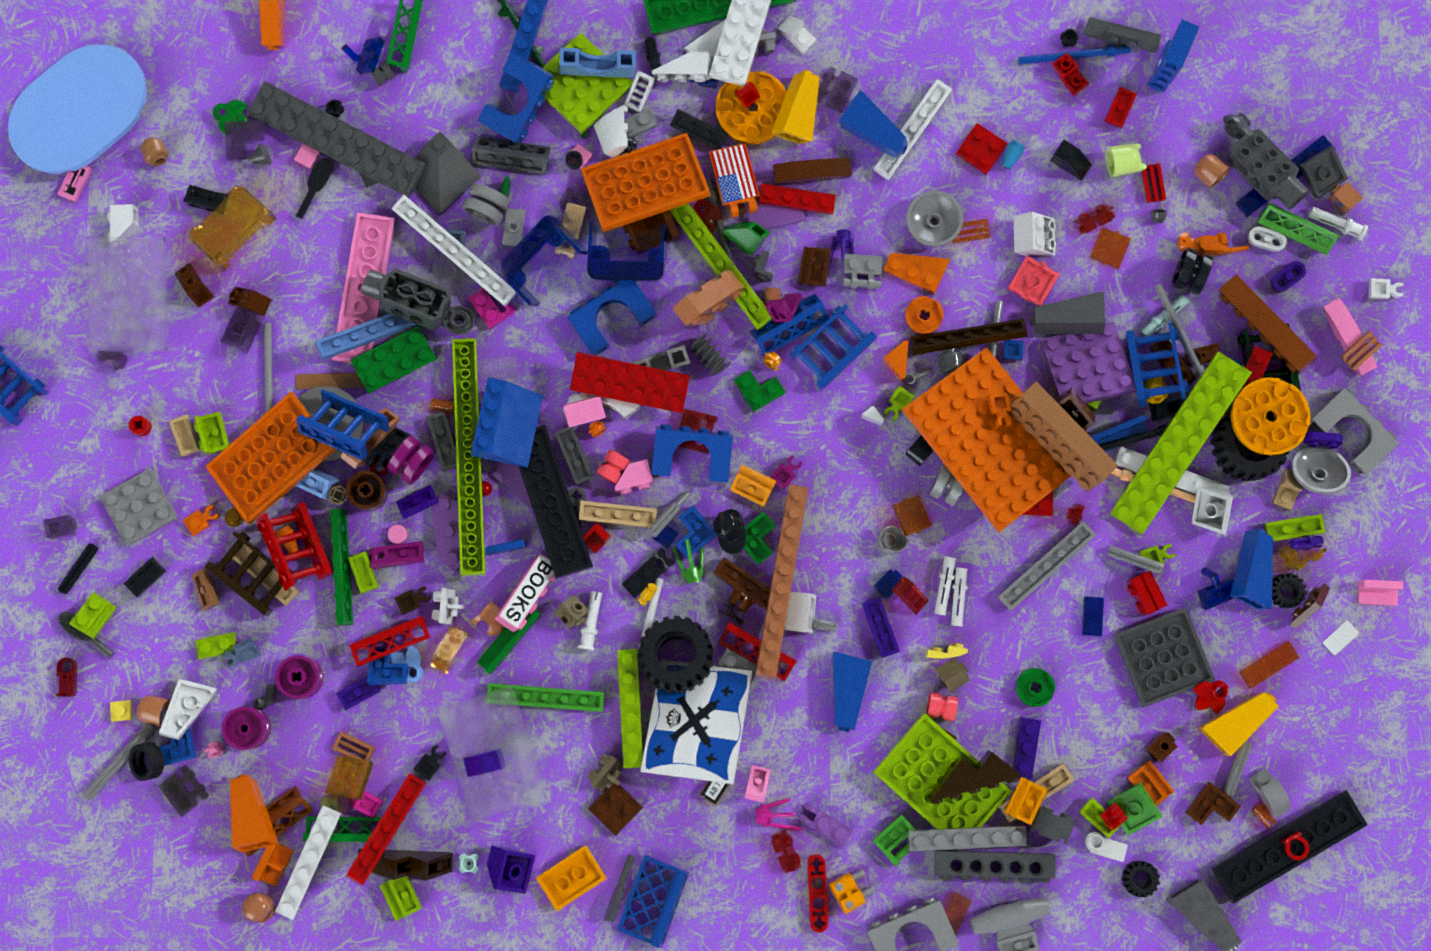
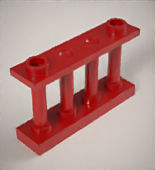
(310, 538)

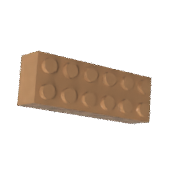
(1062, 437)

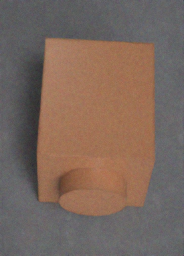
(1345, 197)

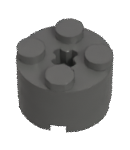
(1053, 826)

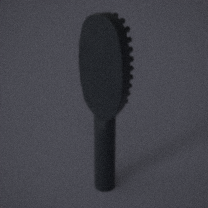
(316, 181)

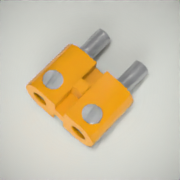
(847, 892)

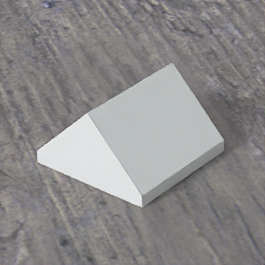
(1212, 509)

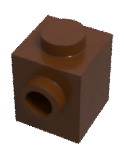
(1161, 746)

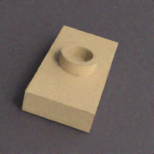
(184, 435)

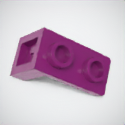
(784, 309)

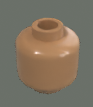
(154, 151)

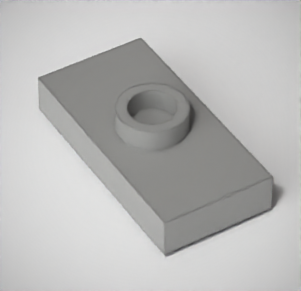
(513, 227)

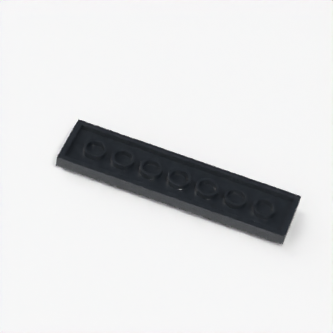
(554, 509)
(1267, 857)

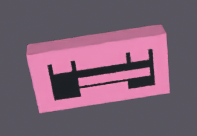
(74, 183)

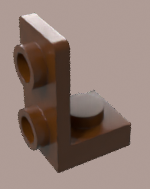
(193, 285)

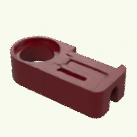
(67, 680)

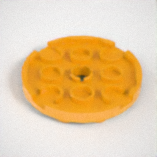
(746, 125)
(1290, 413)

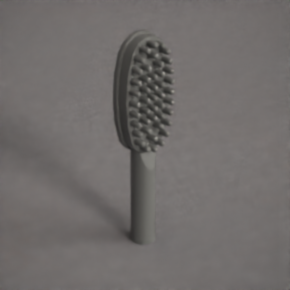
(64, 620)
(617, 894)

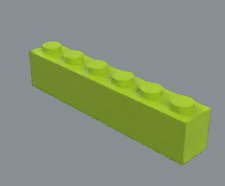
(630, 708)

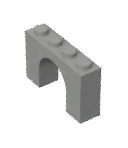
(1378, 440)
(930, 913)

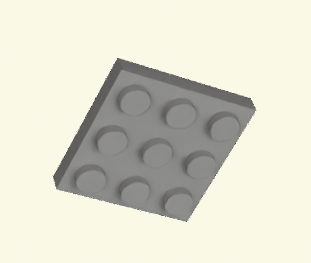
(139, 507)

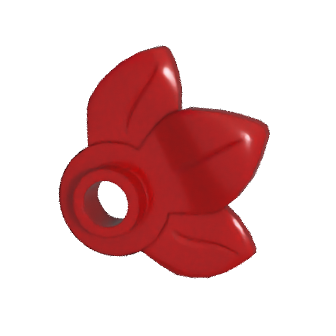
(1209, 697)

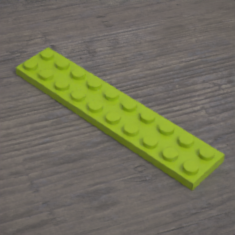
(1180, 442)

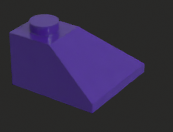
(509, 869)

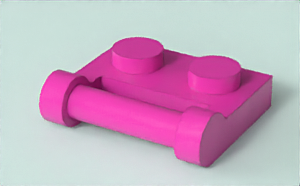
(488, 310)

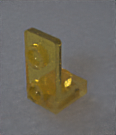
(1290, 556)
(447, 649)

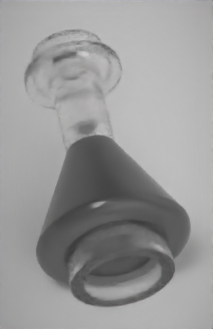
(262, 155)

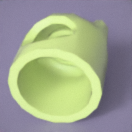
(1125, 159)

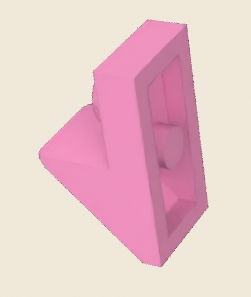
(757, 783)

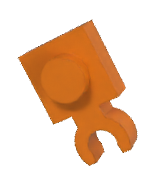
(1000, 406)
(198, 521)

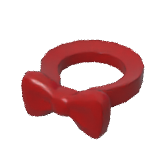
(1297, 835)

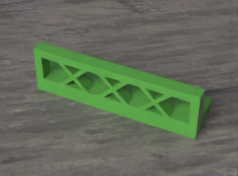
(1296, 231)

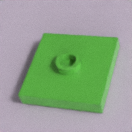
(1137, 807)

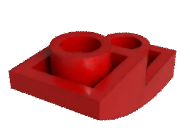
(1070, 75)

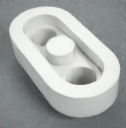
(1266, 237)

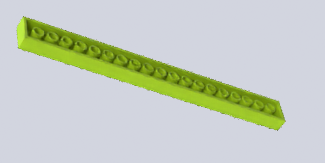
(468, 467)

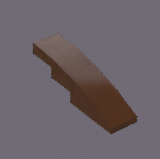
(812, 170)

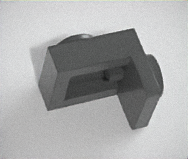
(760, 263)

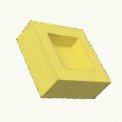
(121, 711)

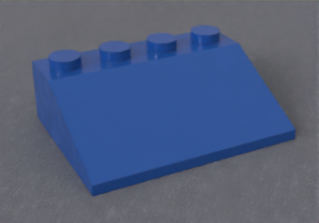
(506, 423)

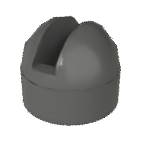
(1158, 215)

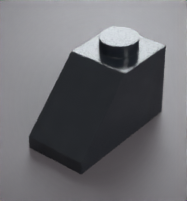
(1071, 160)

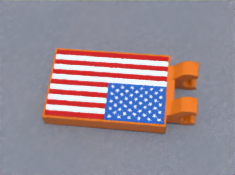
(735, 178)

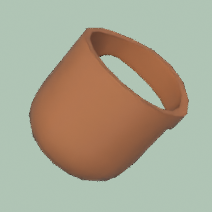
(1211, 170)
(488, 615)
(150, 708)
(257, 907)

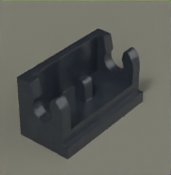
(203, 198)

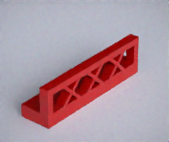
(388, 636)
(748, 638)

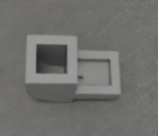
(1272, 793)

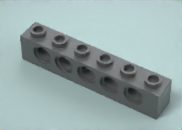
(1046, 864)

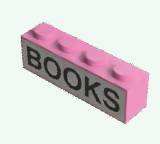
(526, 593)

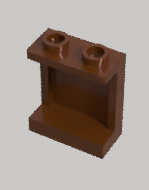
(647, 232)

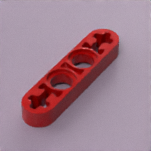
(814, 893)

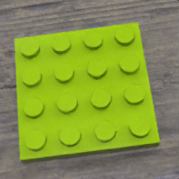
(583, 98)

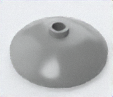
(935, 206)
(1321, 470)

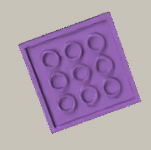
(1089, 364)

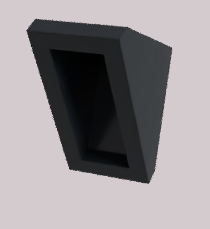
(1166, 408)

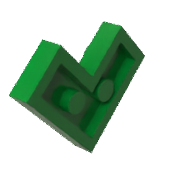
(757, 395)
(754, 532)

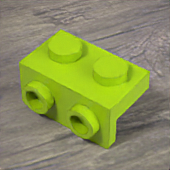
(211, 432)

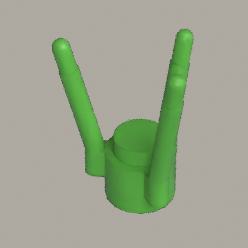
(692, 574)

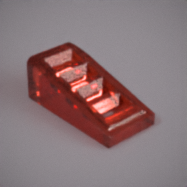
(909, 594)

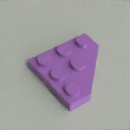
(447, 531)

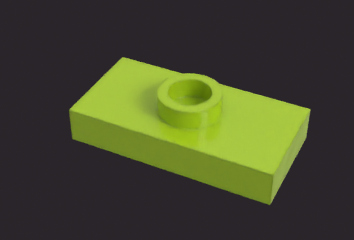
(363, 574)

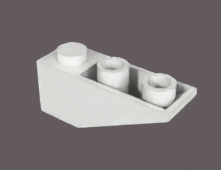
(687, 67)

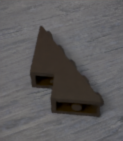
(965, 778)
(418, 864)

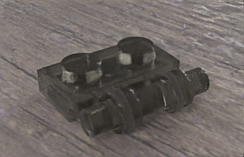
(179, 795)

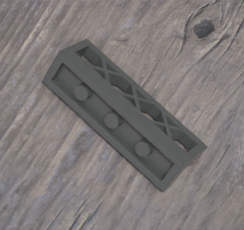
(510, 157)

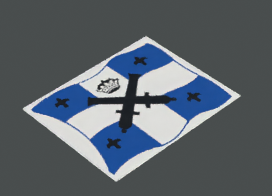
(700, 729)

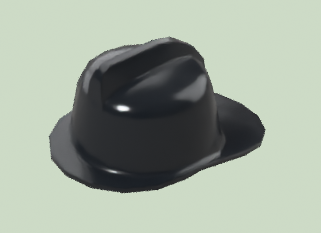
(730, 531)

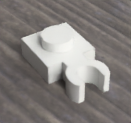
(1382, 289)

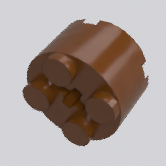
(362, 481)

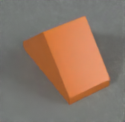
(897, 360)

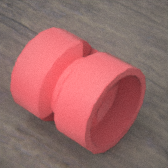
(613, 466)
(941, 706)

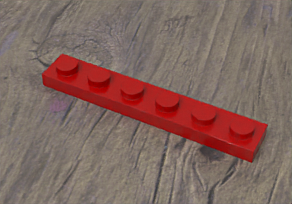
(385, 829)

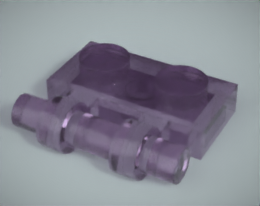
(841, 91)

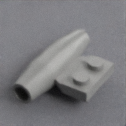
(1012, 924)

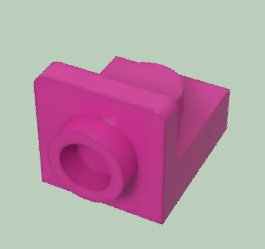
(368, 805)

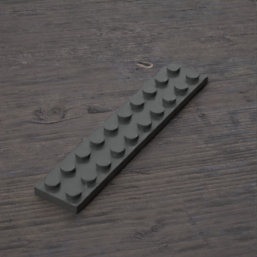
(336, 139)

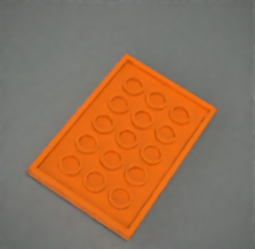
(645, 182)
(267, 459)

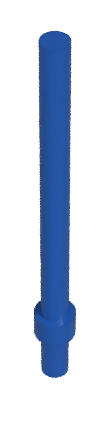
(1110, 51)

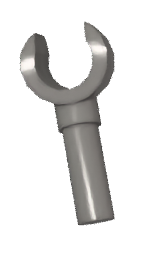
(917, 376)

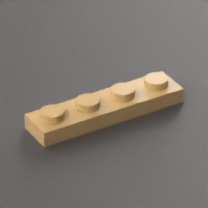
(617, 514)
(283, 596)
(1053, 781)

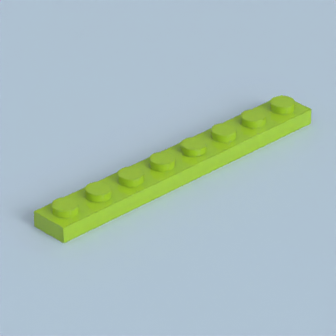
(720, 262)

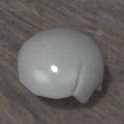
(892, 540)

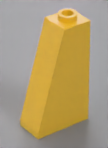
(798, 109)
(1237, 724)

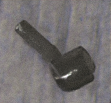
(729, 612)

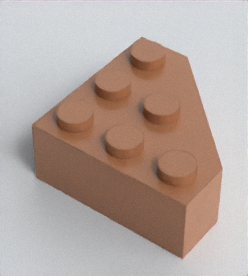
(699, 307)

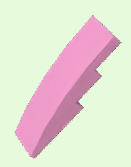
(1347, 332)

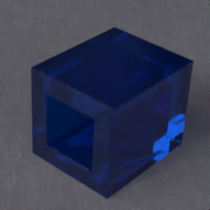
(887, 583)

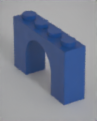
(1173, 56)
(536, 82)
(623, 293)
(669, 438)

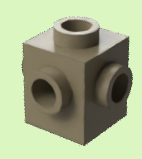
(572, 612)

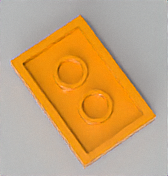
(571, 878)

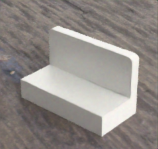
(800, 612)

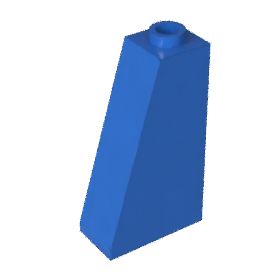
(873, 126)
(1255, 570)
(849, 684)

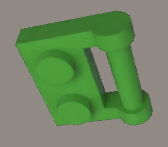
(891, 837)

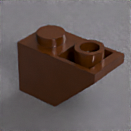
(249, 300)

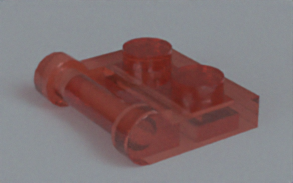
(693, 420)

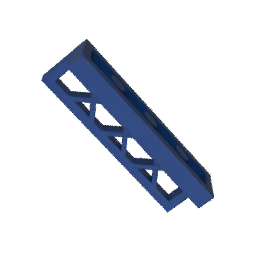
(773, 329)
(1123, 430)

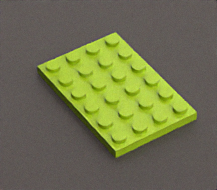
(920, 763)

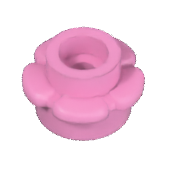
(214, 749)

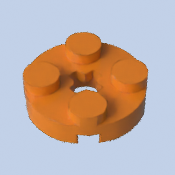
(928, 305)

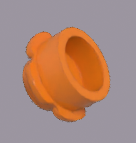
(597, 428)

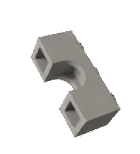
(666, 359)

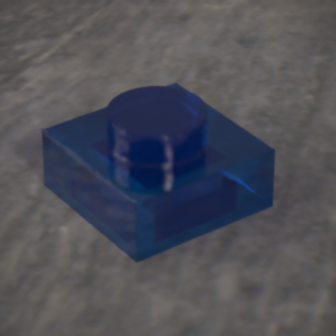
(666, 537)

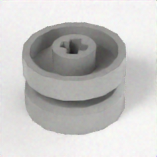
(486, 204)
(946, 481)

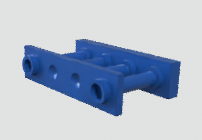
(837, 365)
(1140, 376)
(11, 413)
(342, 440)

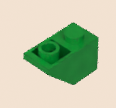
(747, 235)

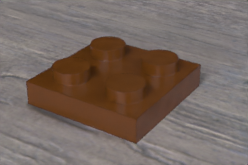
(615, 808)

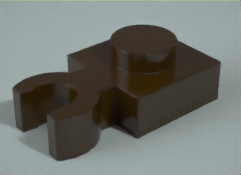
(409, 601)

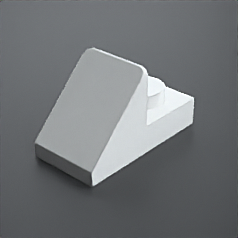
(796, 34)

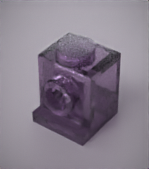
(569, 195)
(52, 528)

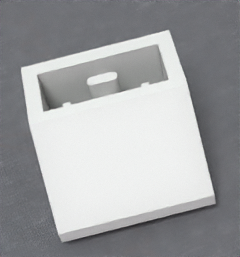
(1034, 235)

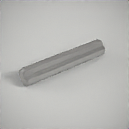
(1135, 559)
(1237, 769)

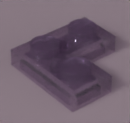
(238, 133)

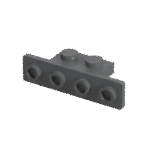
(1122, 35)

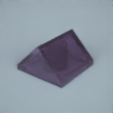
(241, 330)

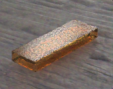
(1269, 664)

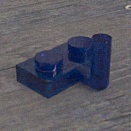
(369, 57)
(1216, 593)

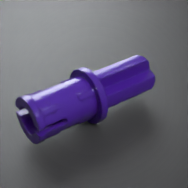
(1306, 542)

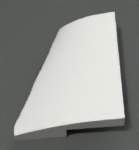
(612, 132)

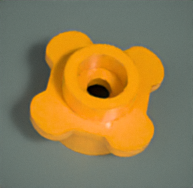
(772, 360)

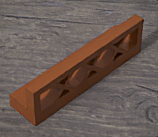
(284, 807)

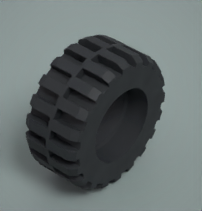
(1236, 464)
(664, 632)

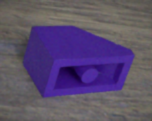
(484, 762)

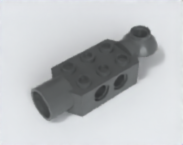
(416, 301)

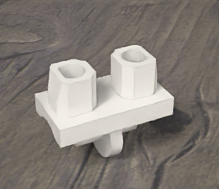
(448, 606)

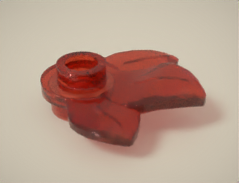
(710, 214)

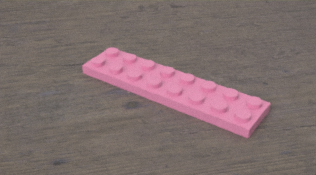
(368, 251)

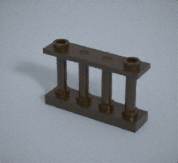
(233, 580)

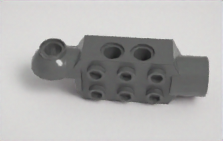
(1263, 163)

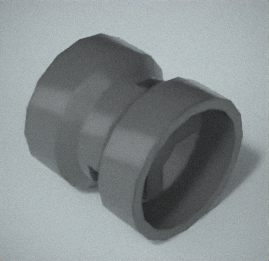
(383, 73)

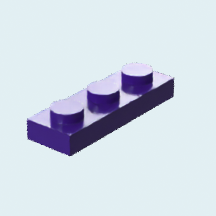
(880, 627)
(1026, 747)

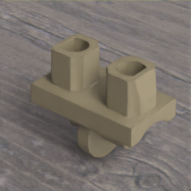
(607, 775)

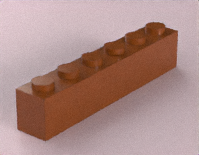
(1267, 324)

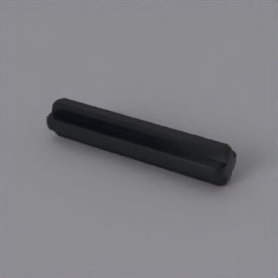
(77, 569)

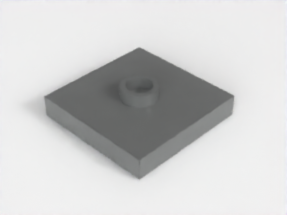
(1323, 172)

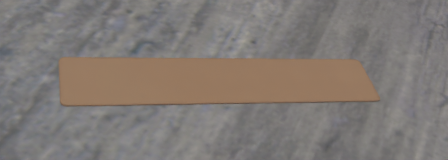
(337, 380)

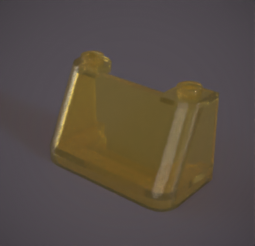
(230, 226)

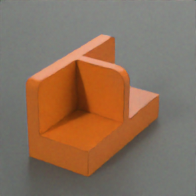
(272, 864)

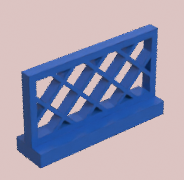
(666, 912)

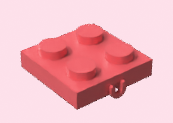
(1033, 281)

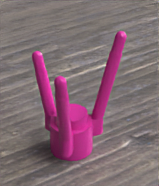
(764, 815)

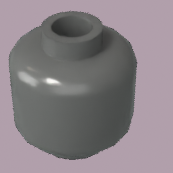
(950, 360)

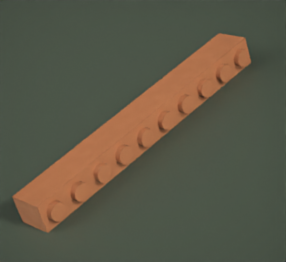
(781, 582)

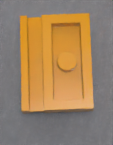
(752, 485)
(1026, 801)

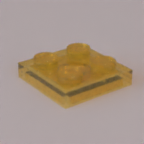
(349, 777)

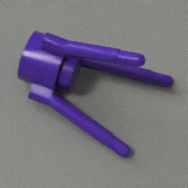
(842, 240)

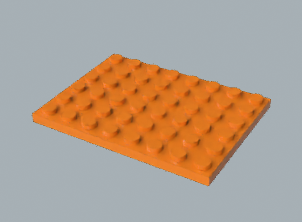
(996, 466)

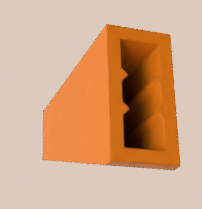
(272, 23)
(249, 816)

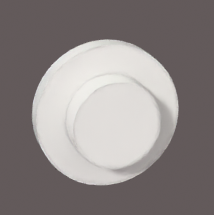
(1095, 841)

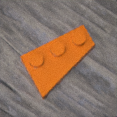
(917, 270)

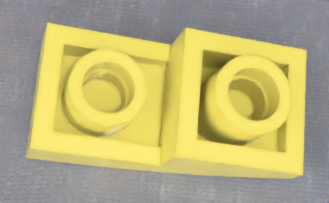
(951, 651)

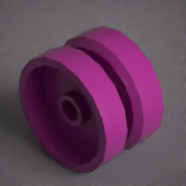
(410, 460)
(288, 674)
(234, 728)

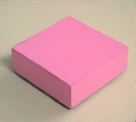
(586, 155)
(307, 156)

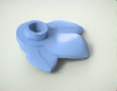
(413, 660)

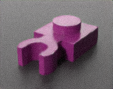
(784, 474)

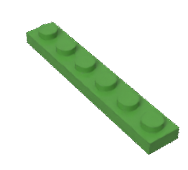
(555, 697)

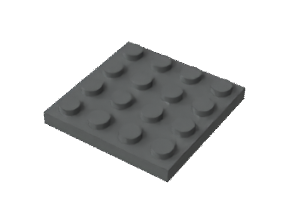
(1163, 657)

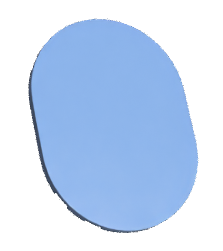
(77, 109)

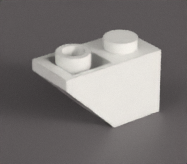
(122, 220)

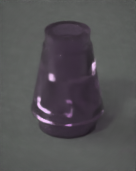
(113, 359)

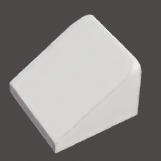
(873, 416)

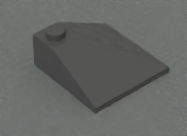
(446, 173)

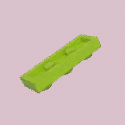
(1295, 527)

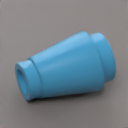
(1012, 153)

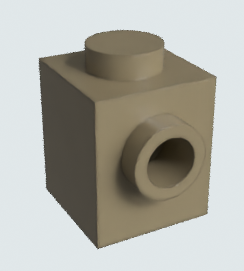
(953, 674)

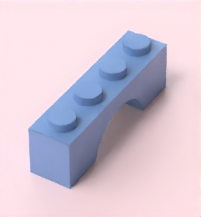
(618, 64)

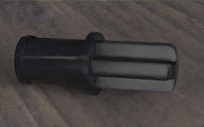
(652, 53)

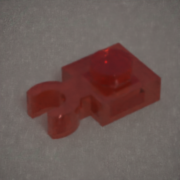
(1074, 514)

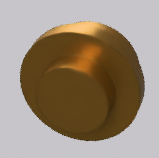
(233, 518)

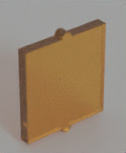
(1110, 248)
(911, 515)

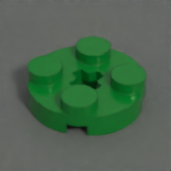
(1046, 689)

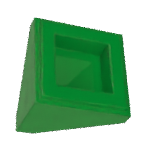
(505, 187)

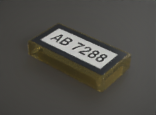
(713, 791)

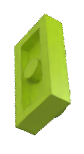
(215, 645)
(1091, 812)

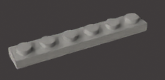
(1046, 566)
(967, 838)

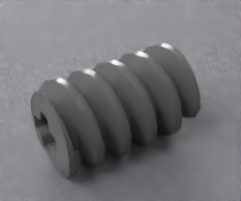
(709, 356)

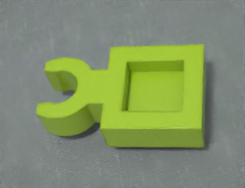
(898, 401)
(1155, 554)

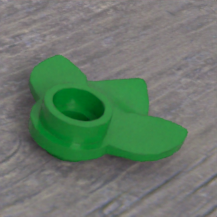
(233, 113)

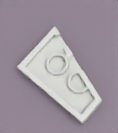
(185, 707)

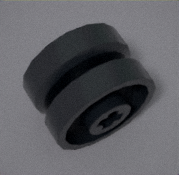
(1192, 270)

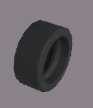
(137, 763)

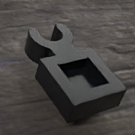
(428, 764)

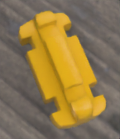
(647, 594)

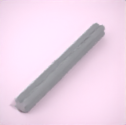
(118, 762)

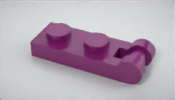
(396, 555)

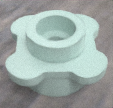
(468, 868)

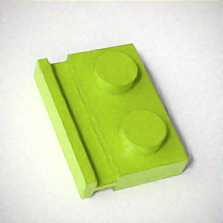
(93, 615)
(401, 897)

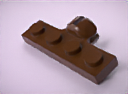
(744, 586)

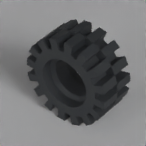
(1298, 586)
(1128, 879)

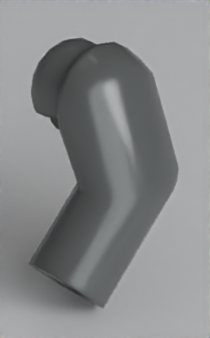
(266, 700)

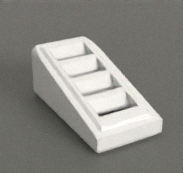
(639, 75)

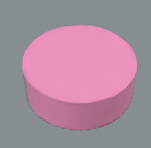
(397, 534)

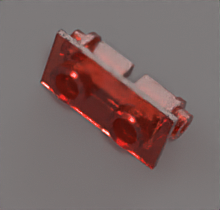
(1101, 214)
(783, 843)

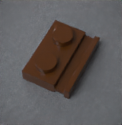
(814, 266)

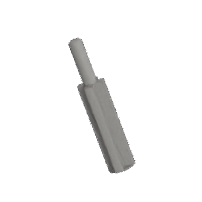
(667, 515)

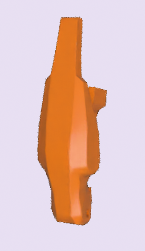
(1208, 244)

